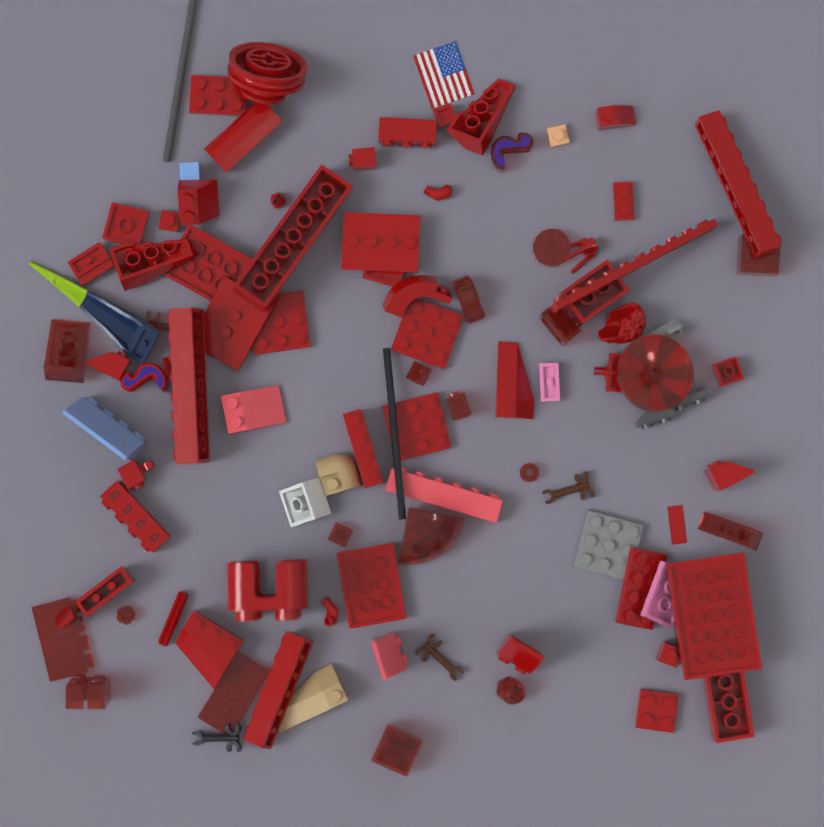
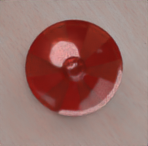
(655, 373)

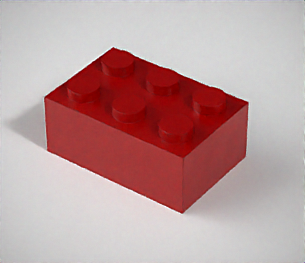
(596, 302)

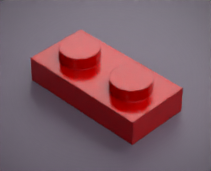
(623, 201)

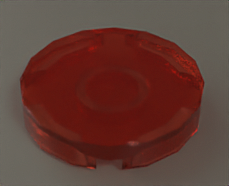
(551, 247)

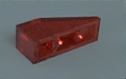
(730, 531)

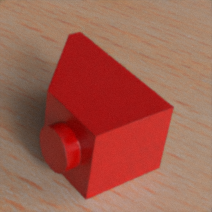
(615, 117)
(111, 364)

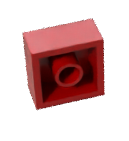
(728, 371)

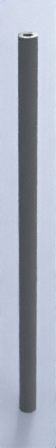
(179, 80)

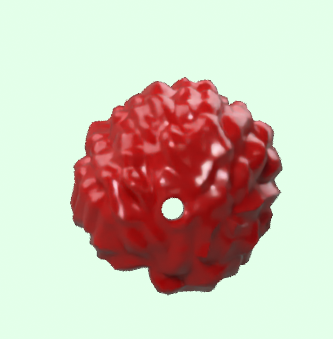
(623, 324)

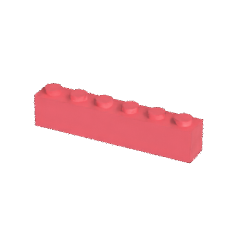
(447, 496)

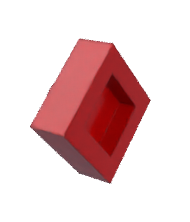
(444, 115)
(169, 221)

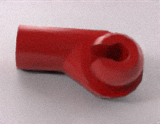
(439, 194)
(332, 612)

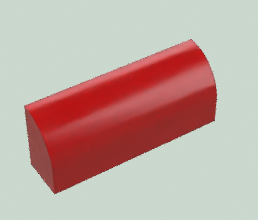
(242, 135)

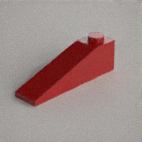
(478, 123)
(144, 262)
(513, 389)

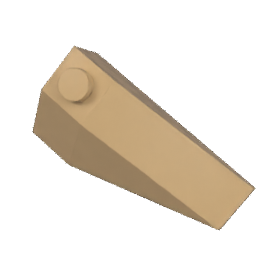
(316, 695)

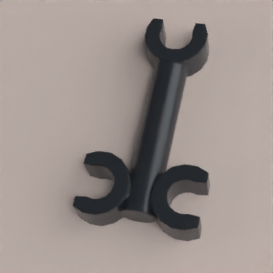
(232, 737)

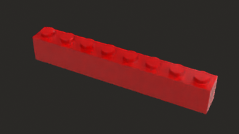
(738, 184)

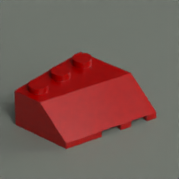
(208, 646)

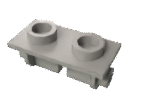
(672, 329)

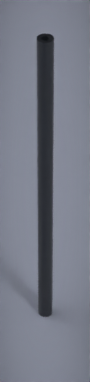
(394, 434)

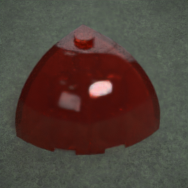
(428, 536)

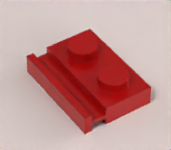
(91, 264)

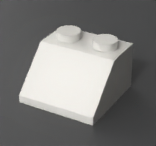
(305, 502)

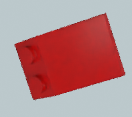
(519, 654)

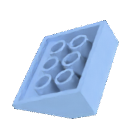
(105, 428)

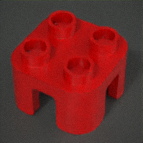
(248, 600)

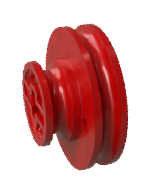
(266, 71)

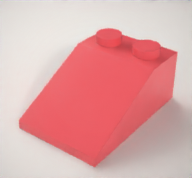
(253, 409)
(389, 655)

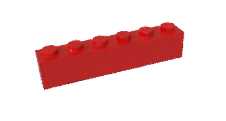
(278, 690)

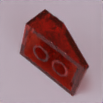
(67, 351)

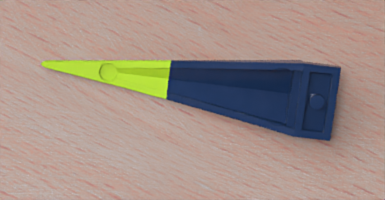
(124, 327)

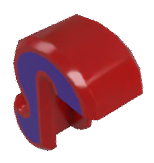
(144, 374)

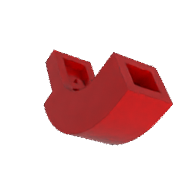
(412, 288)

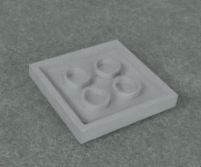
(606, 544)

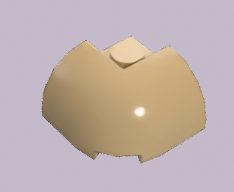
(337, 473)

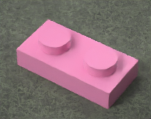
(549, 382)

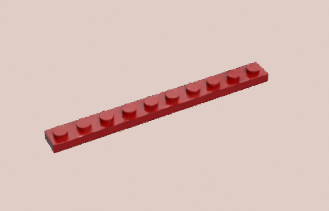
(626, 268)

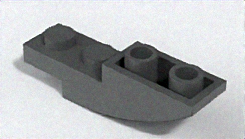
(648, 417)

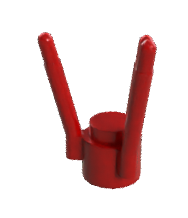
(586, 247)

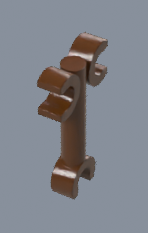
(583, 486)
(429, 648)

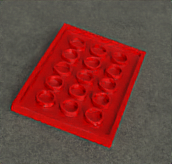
(714, 616)

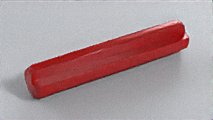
(173, 618)

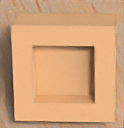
(557, 136)

